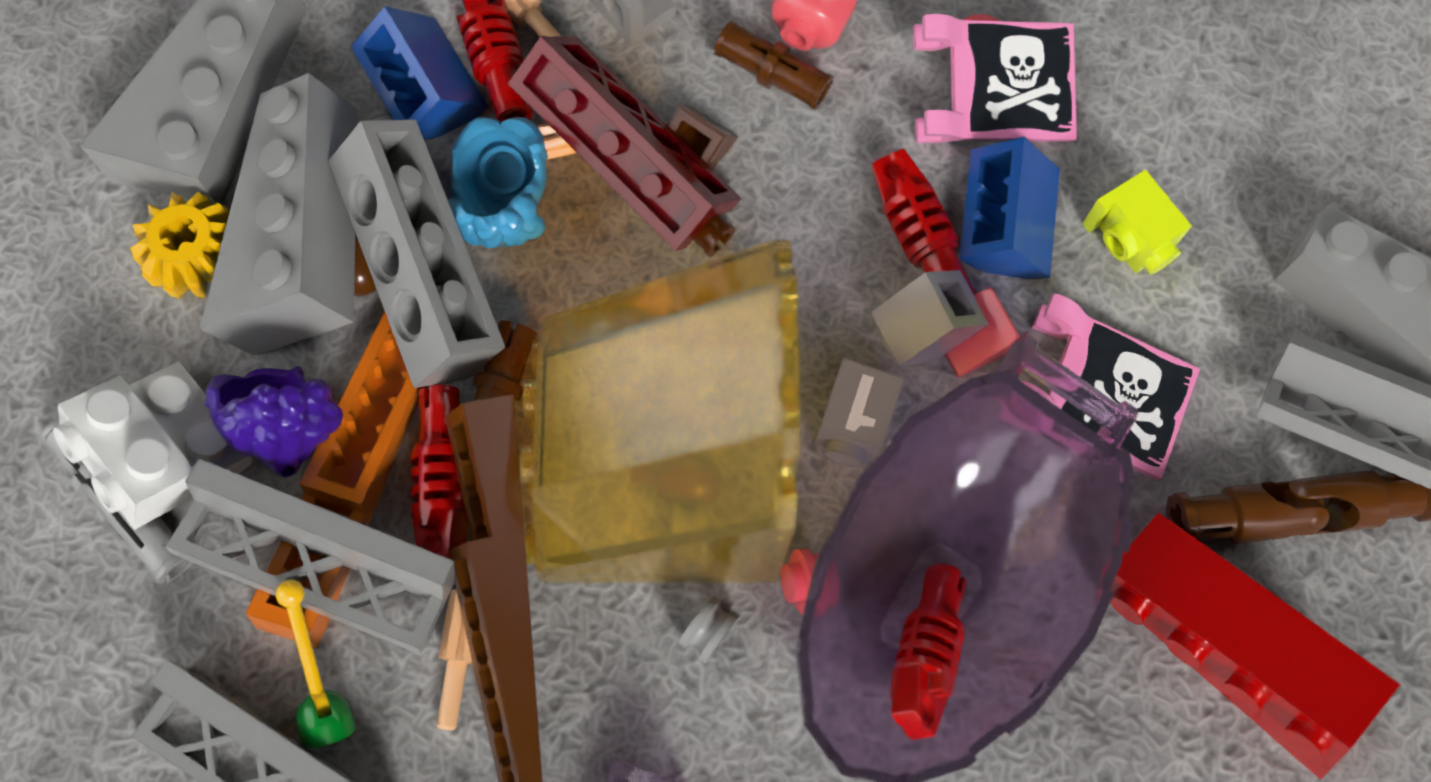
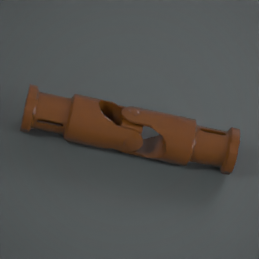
(1297, 507)

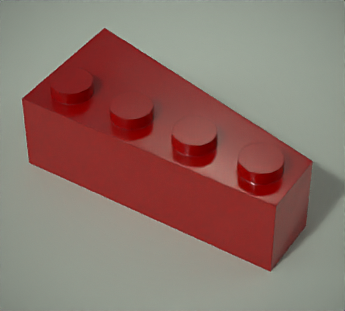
(1250, 645)

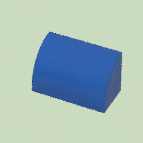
(418, 72)
(1010, 210)

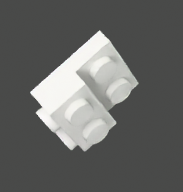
(143, 441)

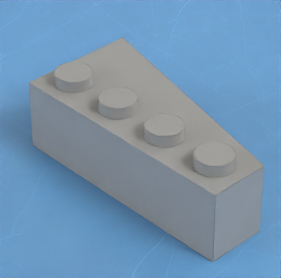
(196, 99)
(288, 235)
(1365, 288)

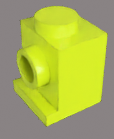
(1139, 224)

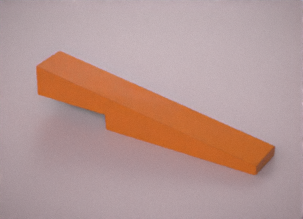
(348, 471)

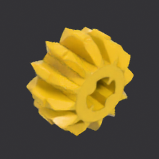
(181, 244)

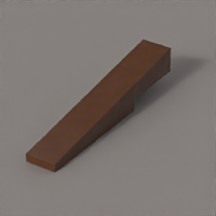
(494, 582)

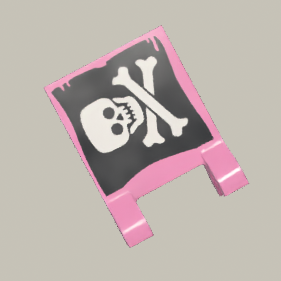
(1004, 80)
(1124, 372)

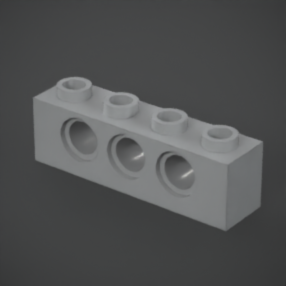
(415, 252)

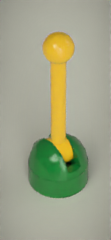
(324, 714)

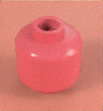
(816, 21)

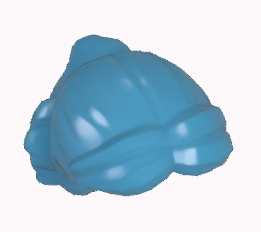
(498, 182)

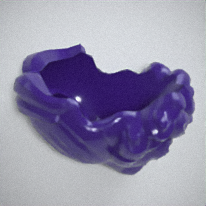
(273, 415)

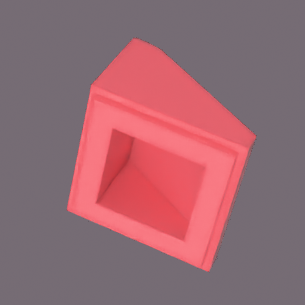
(987, 344)

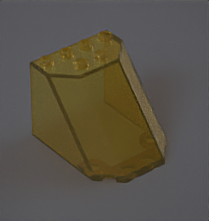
(668, 428)

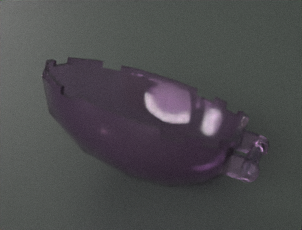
(1030, 520)

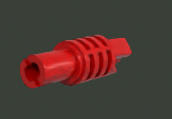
(494, 54)
(917, 215)
(439, 507)
(929, 654)

